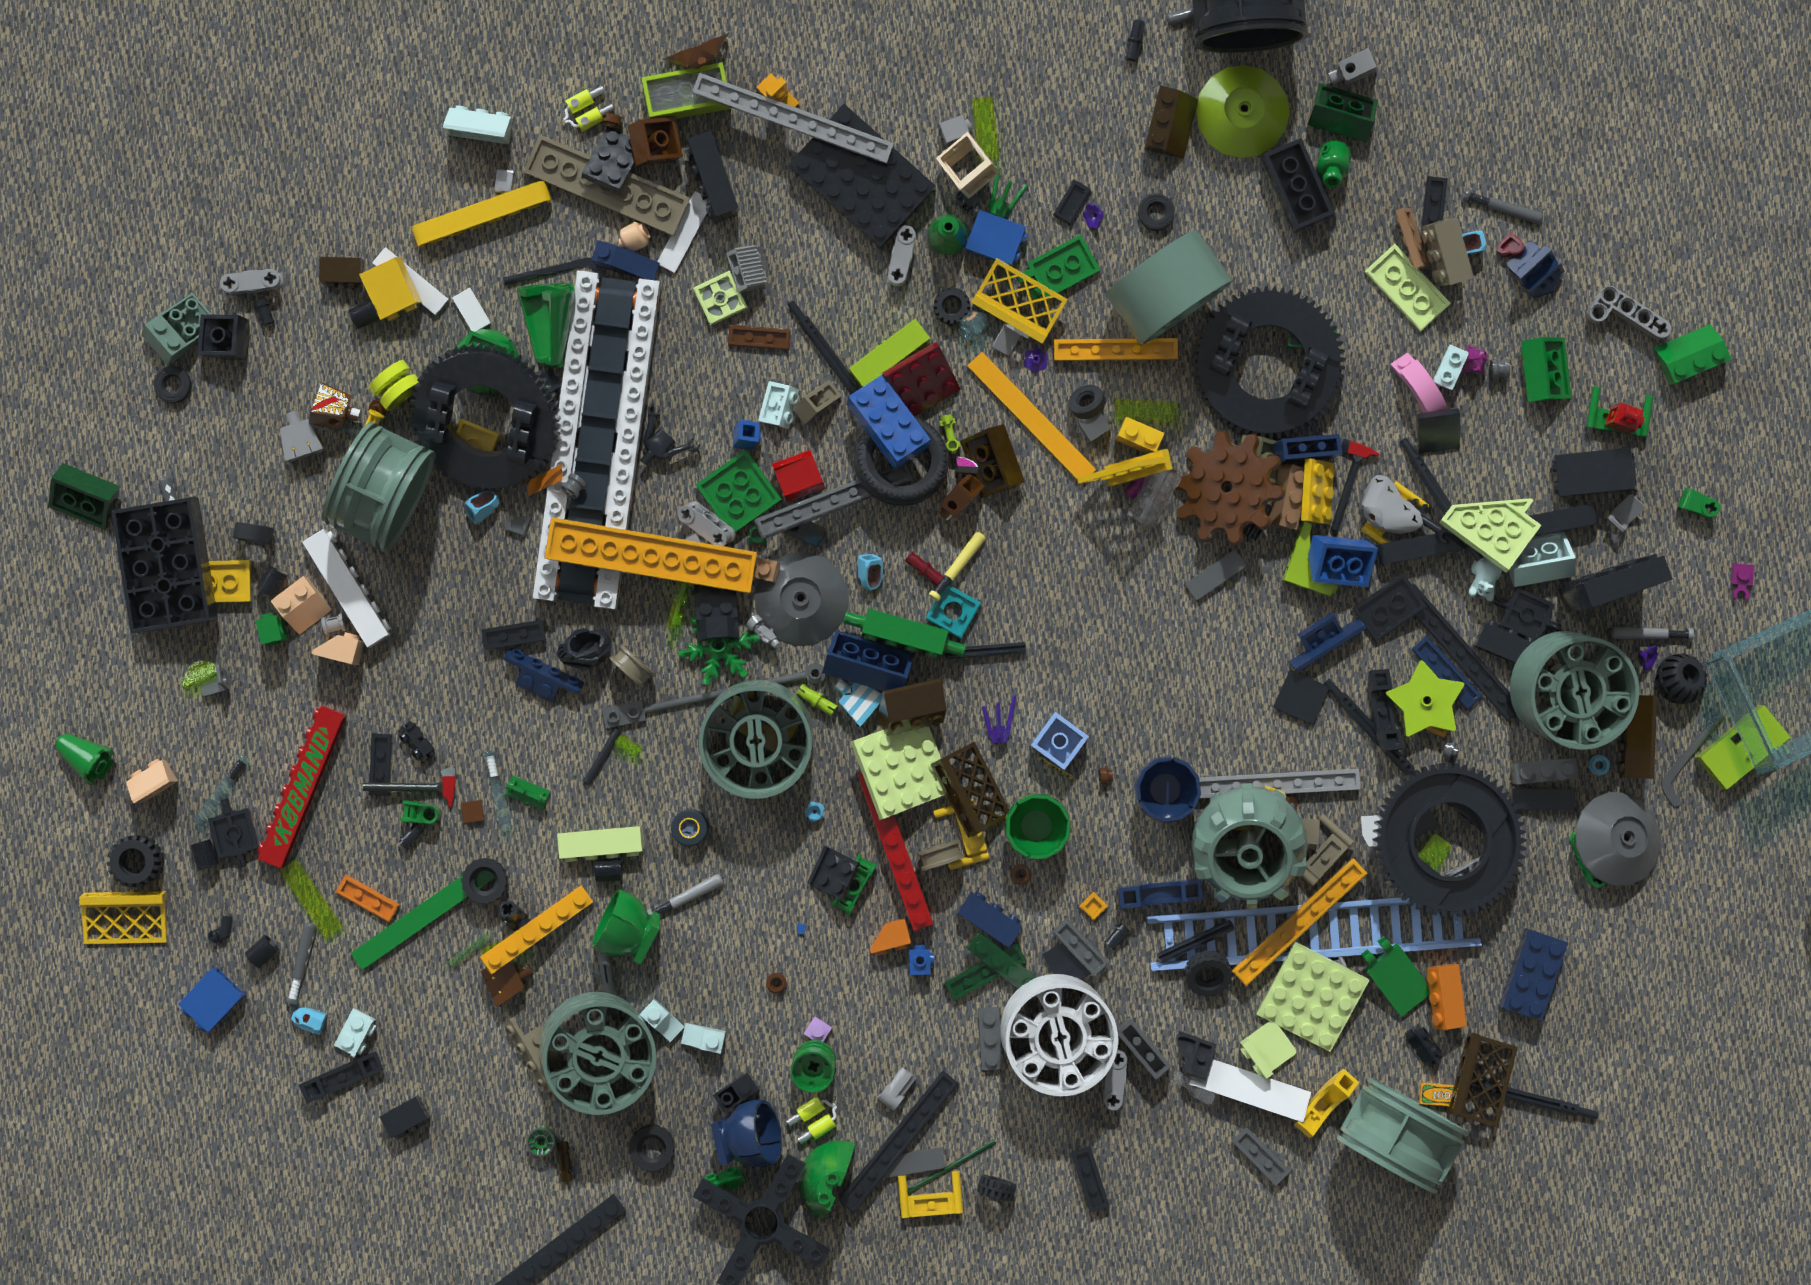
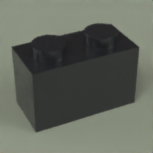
(405, 1116)

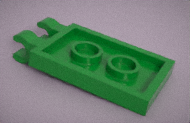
(1062, 267)
(1396, 977)

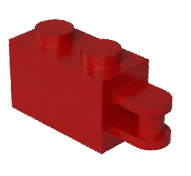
(1624, 418)

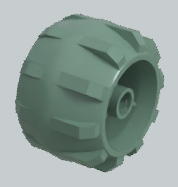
(1249, 807)

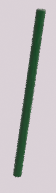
(951, 1166)

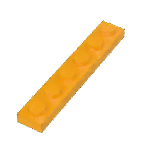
(1115, 349)
(536, 929)

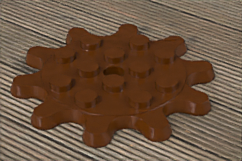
(1249, 491)

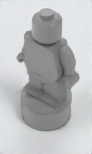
(756, 624)

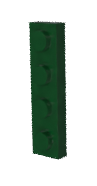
(999, 960)
(979, 974)

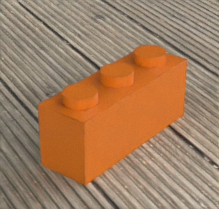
(1446, 996)

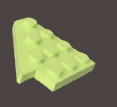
(1493, 528)

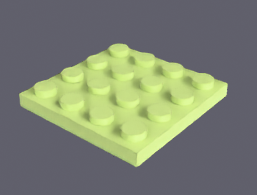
(899, 769)
(1312, 996)

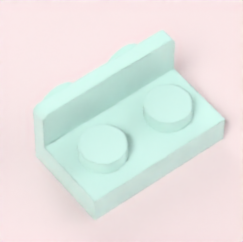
(1450, 367)
(779, 405)
(355, 1032)

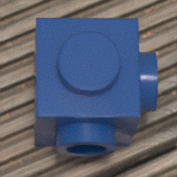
(746, 435)
(920, 960)

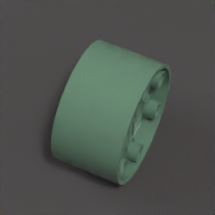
(1168, 287)
(1580, 700)
(756, 713)
(617, 1061)

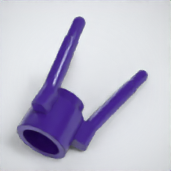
(999, 733)

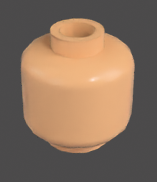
(634, 237)

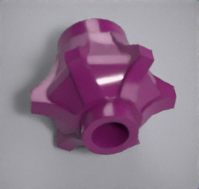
(1475, 360)

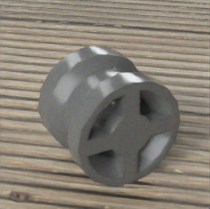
(1499, 369)
(573, 486)

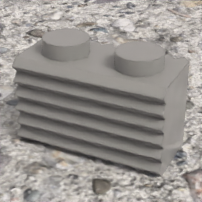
(746, 268)

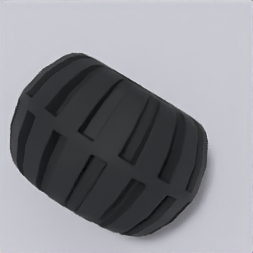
(1681, 678)

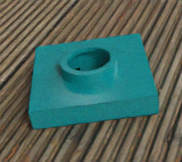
(958, 626)

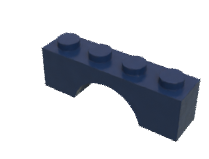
(1159, 893)

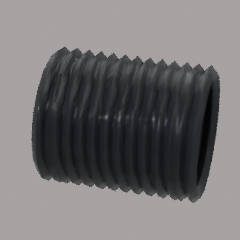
(363, 314)
(271, 582)
(204, 854)
(608, 870)
(261, 951)

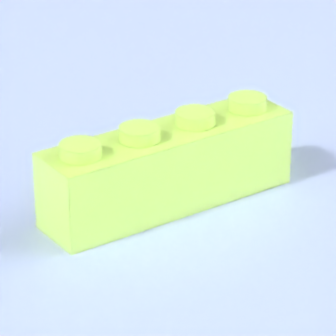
(600, 842)

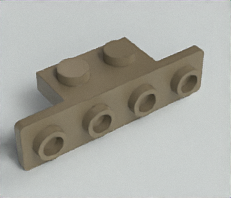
(529, 1047)

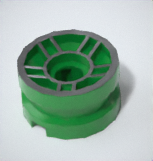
(532, 1141)

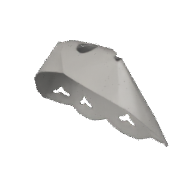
(1389, 508)

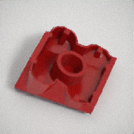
(798, 476)

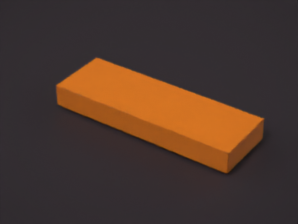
(367, 898)

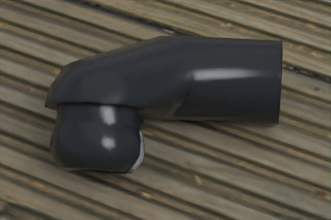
(221, 932)

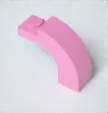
(1420, 384)

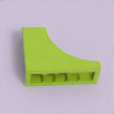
(1298, 567)

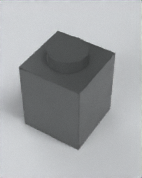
(1095, 426)

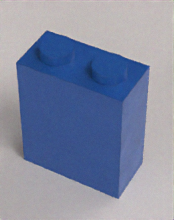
(996, 238)
(211, 1000)

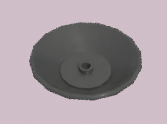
(823, 604)
(1602, 841)

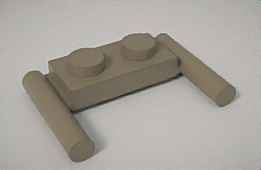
(1328, 853)

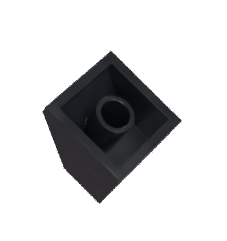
(223, 336)

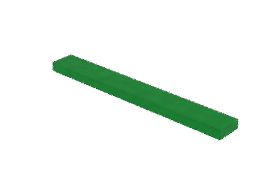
(415, 920)

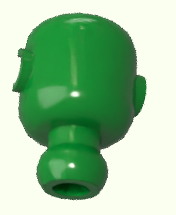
(1333, 163)

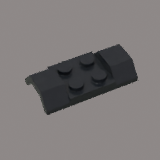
(716, 613)

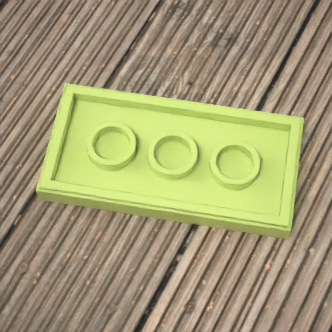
(1407, 287)

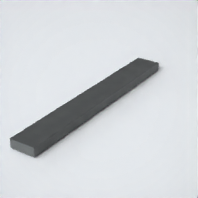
(825, 503)

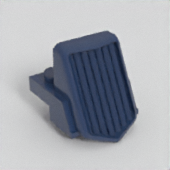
(1537, 270)

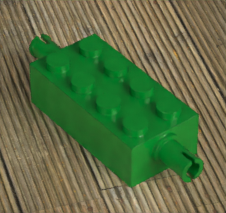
(904, 632)

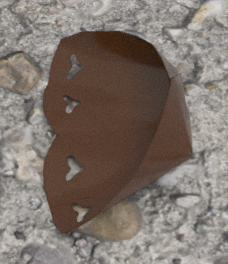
(698, 56)

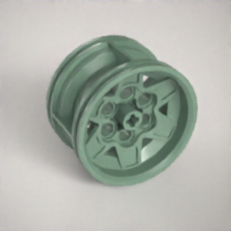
(378, 487)
(1402, 1135)

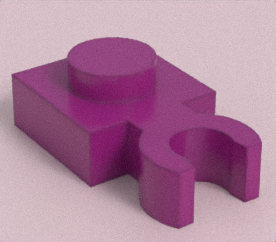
(1742, 576)

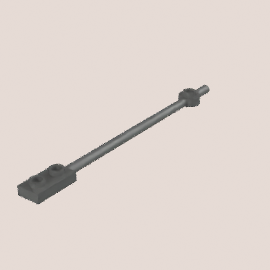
(635, 711)

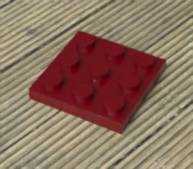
(922, 379)

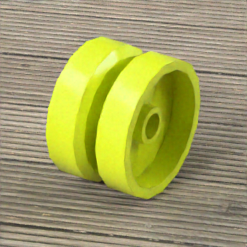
(394, 385)

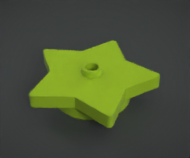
(1421, 715)

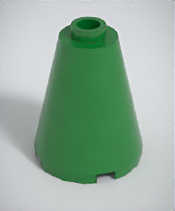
(947, 241)
(85, 757)

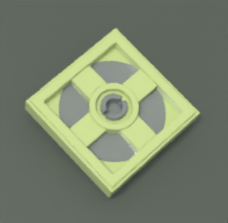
(720, 298)

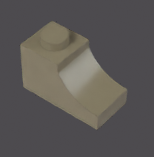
(816, 402)

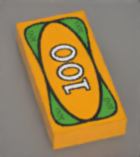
(1435, 1094)

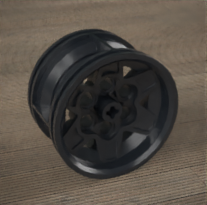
(1248, 24)

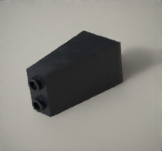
(1595, 472)

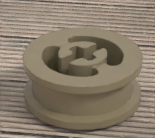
(632, 666)
(940, 854)

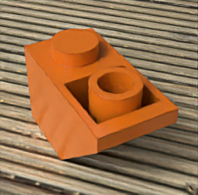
(892, 935)

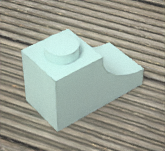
(661, 1020)
(703, 1038)

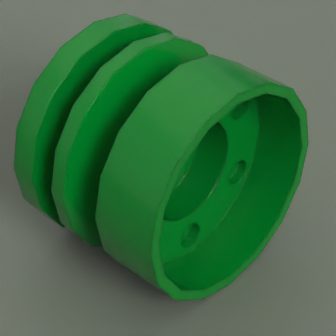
(807, 1075)

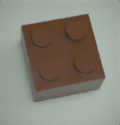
(655, 141)

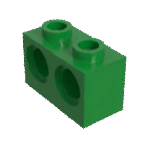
(271, 629)

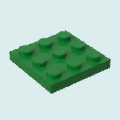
(738, 491)

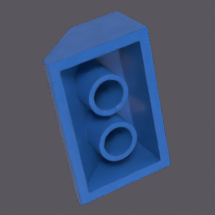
(1341, 560)

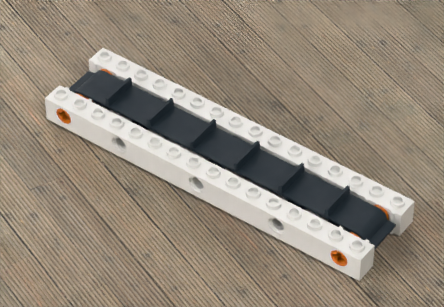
(600, 403)

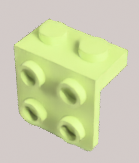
(1267, 1048)

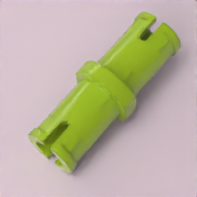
(817, 700)

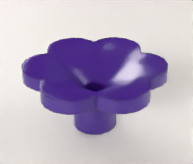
(1093, 216)
(1033, 365)
(1649, 657)

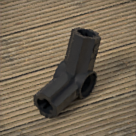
(513, 915)

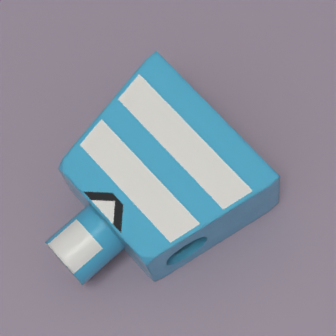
(858, 700)

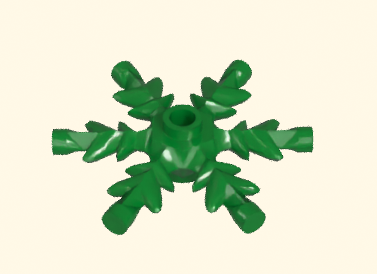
(725, 652)

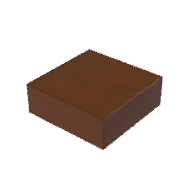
(472, 811)

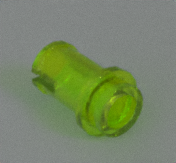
(627, 745)

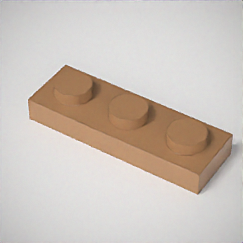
(1412, 238)

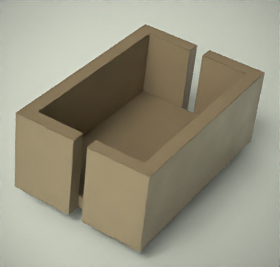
(1447, 252)

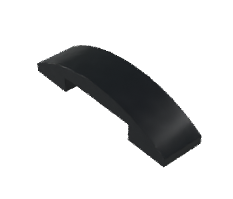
(1381, 710)
(341, 1077)

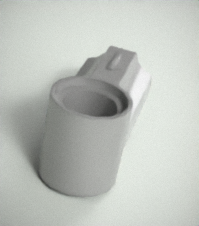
(895, 1091)

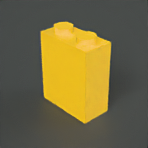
(391, 288)
(1139, 436)

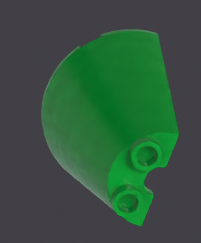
(548, 319)
(822, 1172)

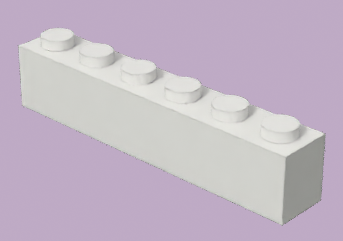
(347, 588)

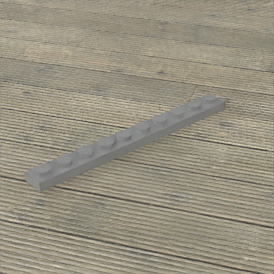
(793, 118)

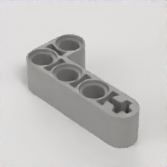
(1631, 317)

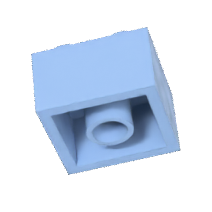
(1059, 740)

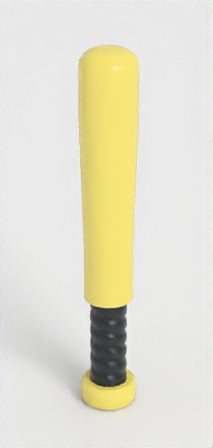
(963, 558)

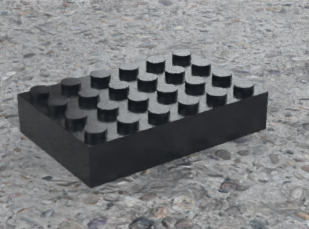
(864, 191)
(164, 565)
(1614, 582)

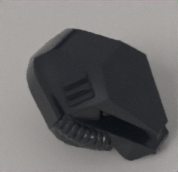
(590, 650)

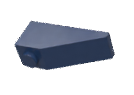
(624, 261)

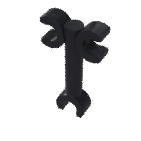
(1430, 524)

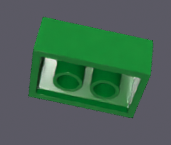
(1692, 354)
(1546, 369)

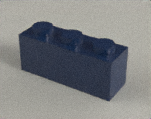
(1311, 447)
(990, 918)

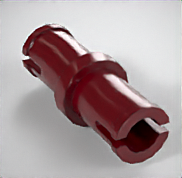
(924, 568)

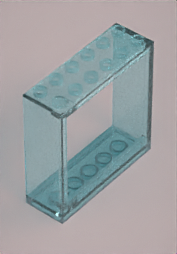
(1741, 709)

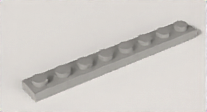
(1286, 782)

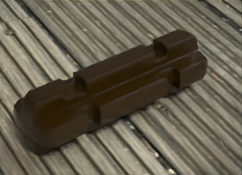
(564, 1161)

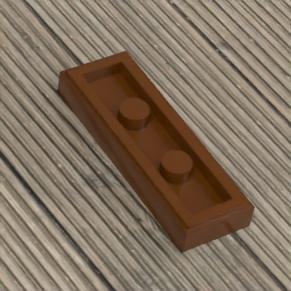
(759, 337)

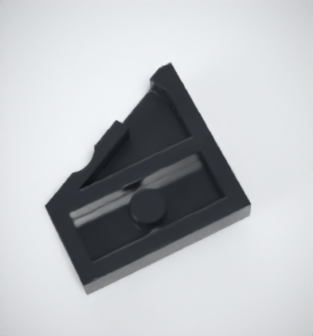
(1195, 1055)

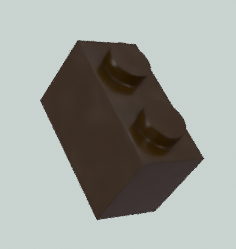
(340, 271)

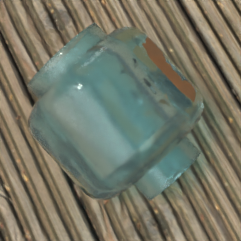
(974, 325)

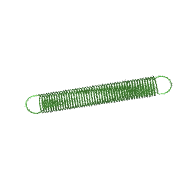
(469, 951)

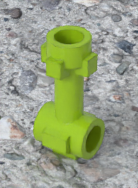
(952, 444)

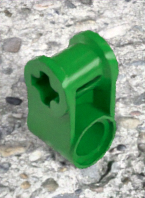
(1696, 502)
(416, 812)

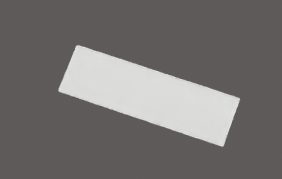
(1255, 1090)

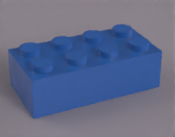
(888, 422)

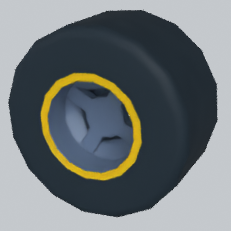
(683, 826)

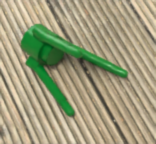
(999, 206)

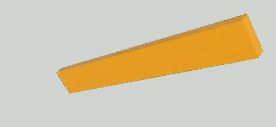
(1030, 416)
(1299, 922)

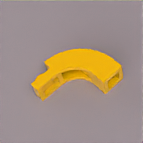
(1325, 1100)

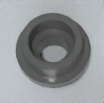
(1450, 750)

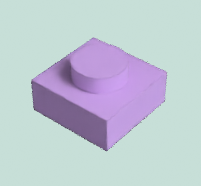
(817, 1029)

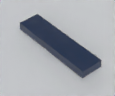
(1444, 669)

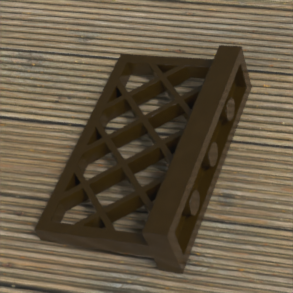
(959, 795)
(1464, 1079)

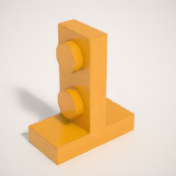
(777, 90)

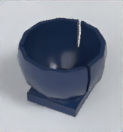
(1167, 789)
(739, 1138)

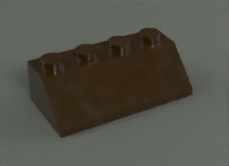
(1639, 741)

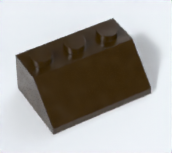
(1171, 122)
(995, 460)
(912, 707)

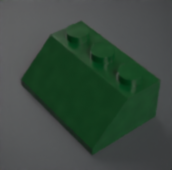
(1342, 112)
(83, 495)

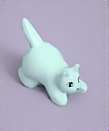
(1485, 578)

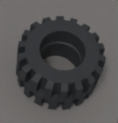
(152, 857)

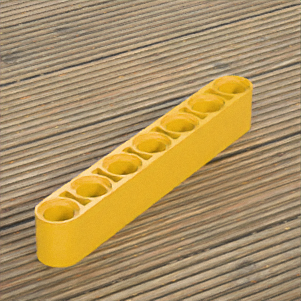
(480, 213)

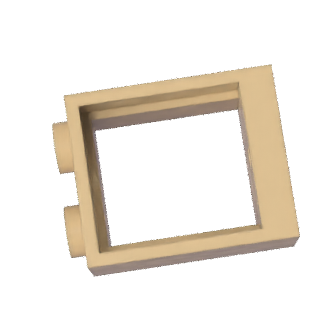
(979, 176)

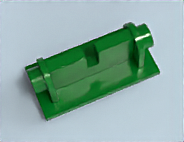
(527, 792)
(731, 1176)

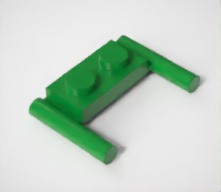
(1598, 416)

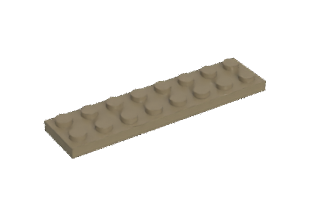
(637, 199)

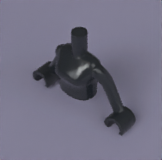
(661, 442)

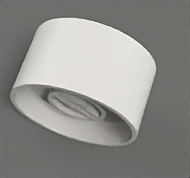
(1068, 1057)

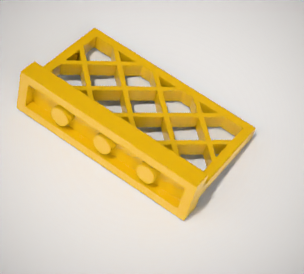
(1010, 316)
(1131, 469)
(120, 900)

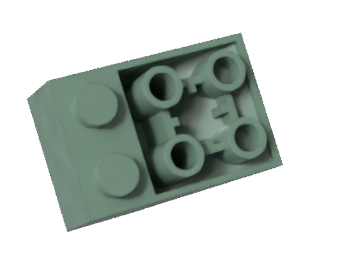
(175, 329)

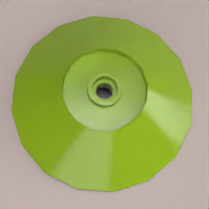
(1236, 131)

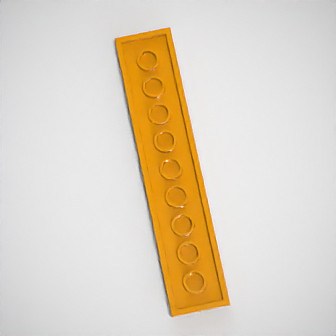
(650, 555)

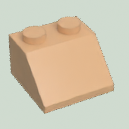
(301, 605)
(342, 648)
(151, 781)

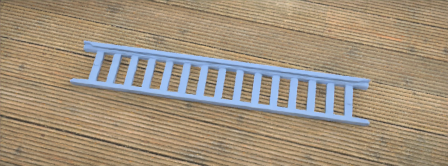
(1335, 950)

